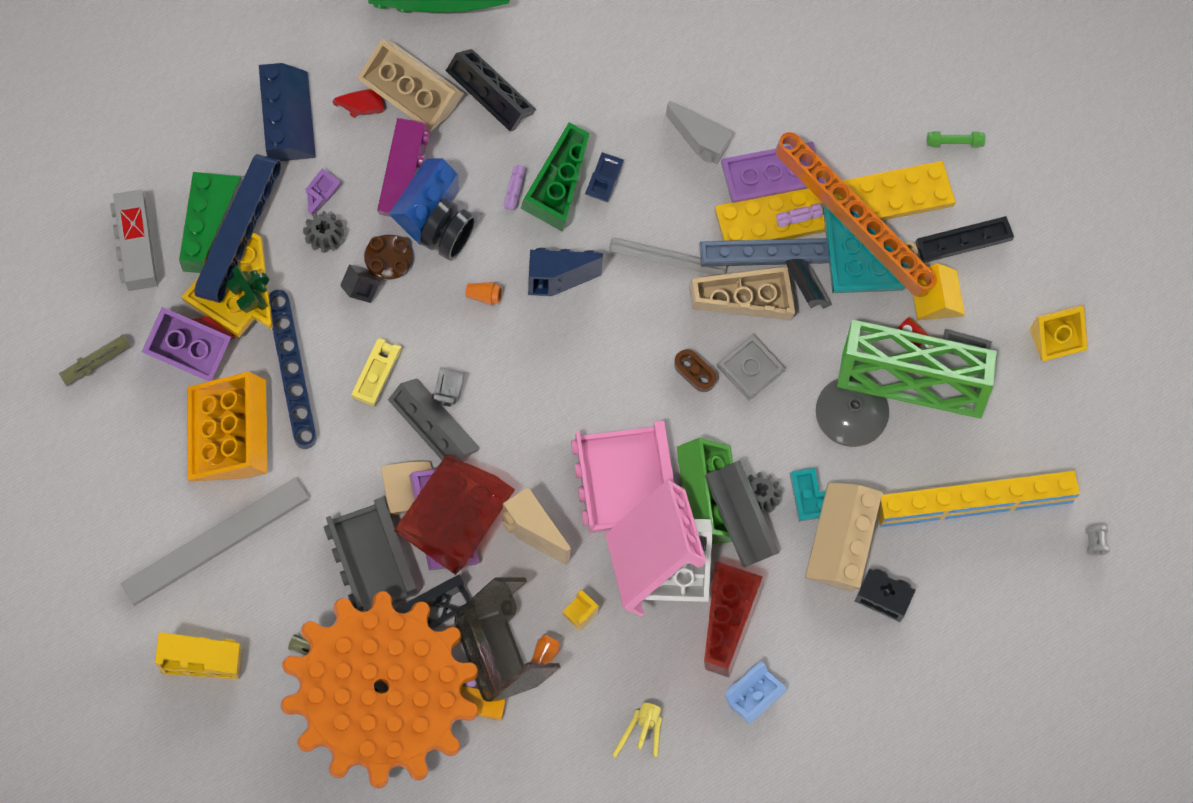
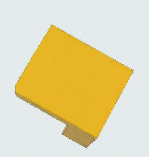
(581, 610)

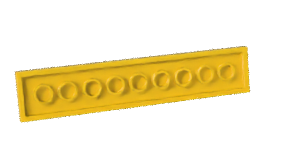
(885, 193)

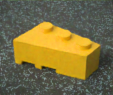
(198, 656)

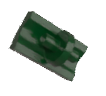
(252, 285)

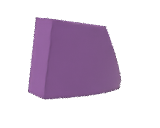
(321, 190)

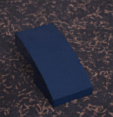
(604, 177)

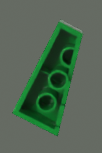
(555, 183)
(206, 211)

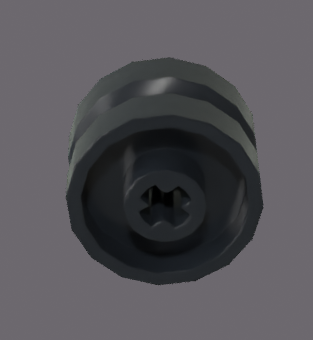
(448, 229)

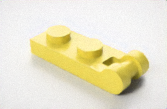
(376, 372)

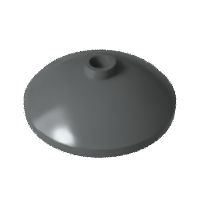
(850, 425)

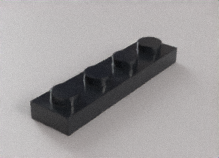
(964, 239)

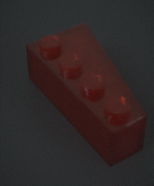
(730, 613)

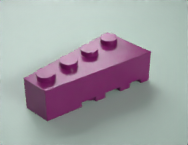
(403, 162)

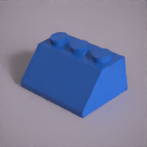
(426, 190)

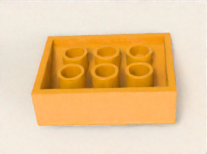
(227, 428)

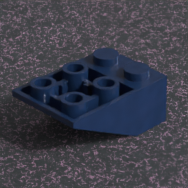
(561, 270)

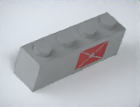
(134, 239)

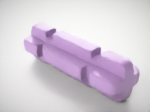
(514, 187)
(799, 215)

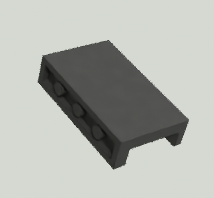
(370, 555)

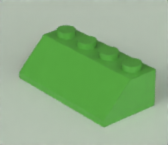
(695, 461)

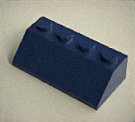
(286, 112)

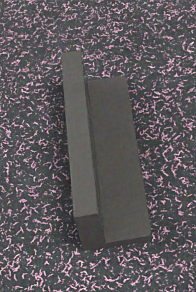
(431, 421)
(741, 514)

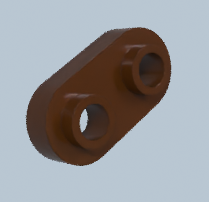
(696, 370)

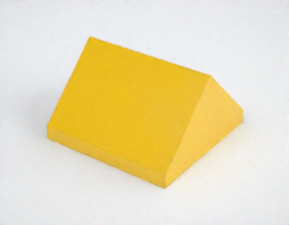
(943, 299)
(1060, 333)

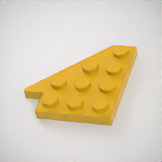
(228, 312)

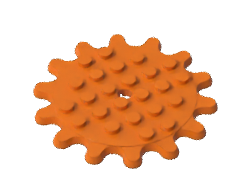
(370, 726)

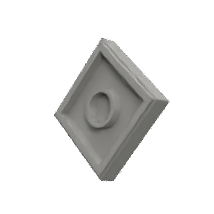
(750, 367)

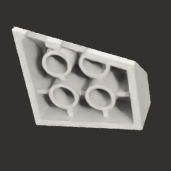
(689, 581)

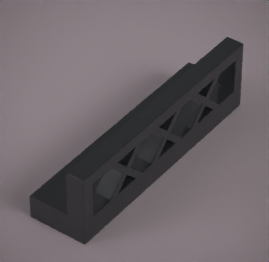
(489, 89)
(435, 596)

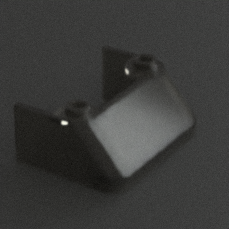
(491, 643)

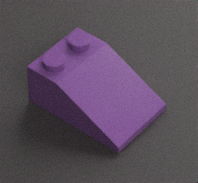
(186, 344)

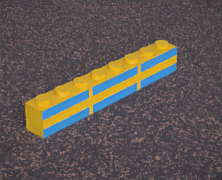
(978, 498)

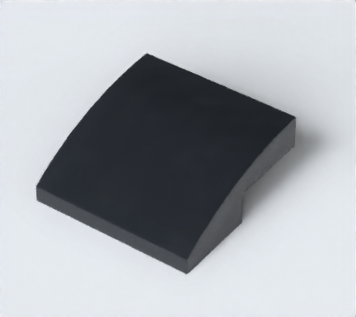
(808, 283)

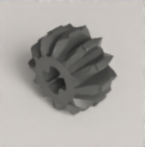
(332, 233)
(769, 488)

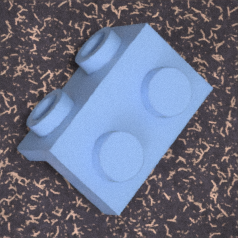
(754, 693)

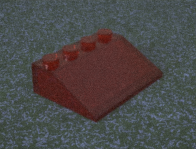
(454, 512)

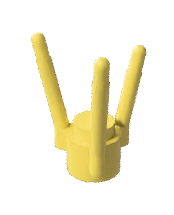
(648, 718)

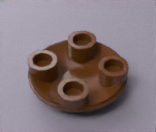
(388, 256)

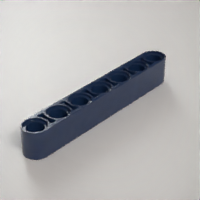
(237, 228)

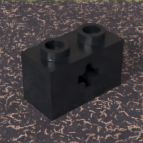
(872, 593)

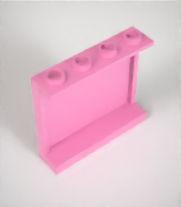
(619, 472)
(653, 544)

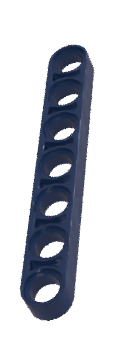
(295, 379)

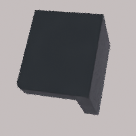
(359, 283)

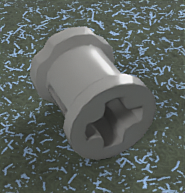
(1100, 532)

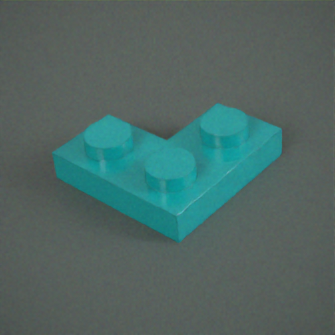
(806, 494)

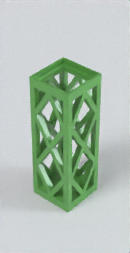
(935, 373)

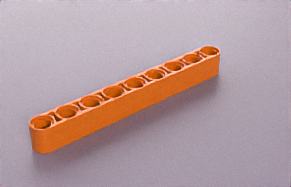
(859, 225)

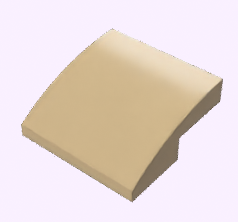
(398, 484)

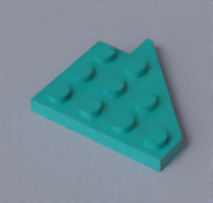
(852, 264)

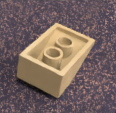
(533, 526)

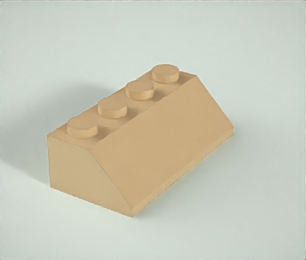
(409, 84)
(843, 535)

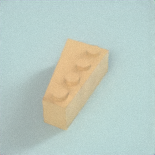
(745, 293)

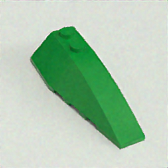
(437, 5)

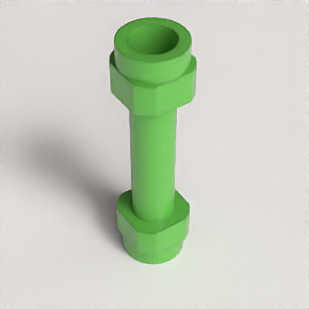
(976, 139)

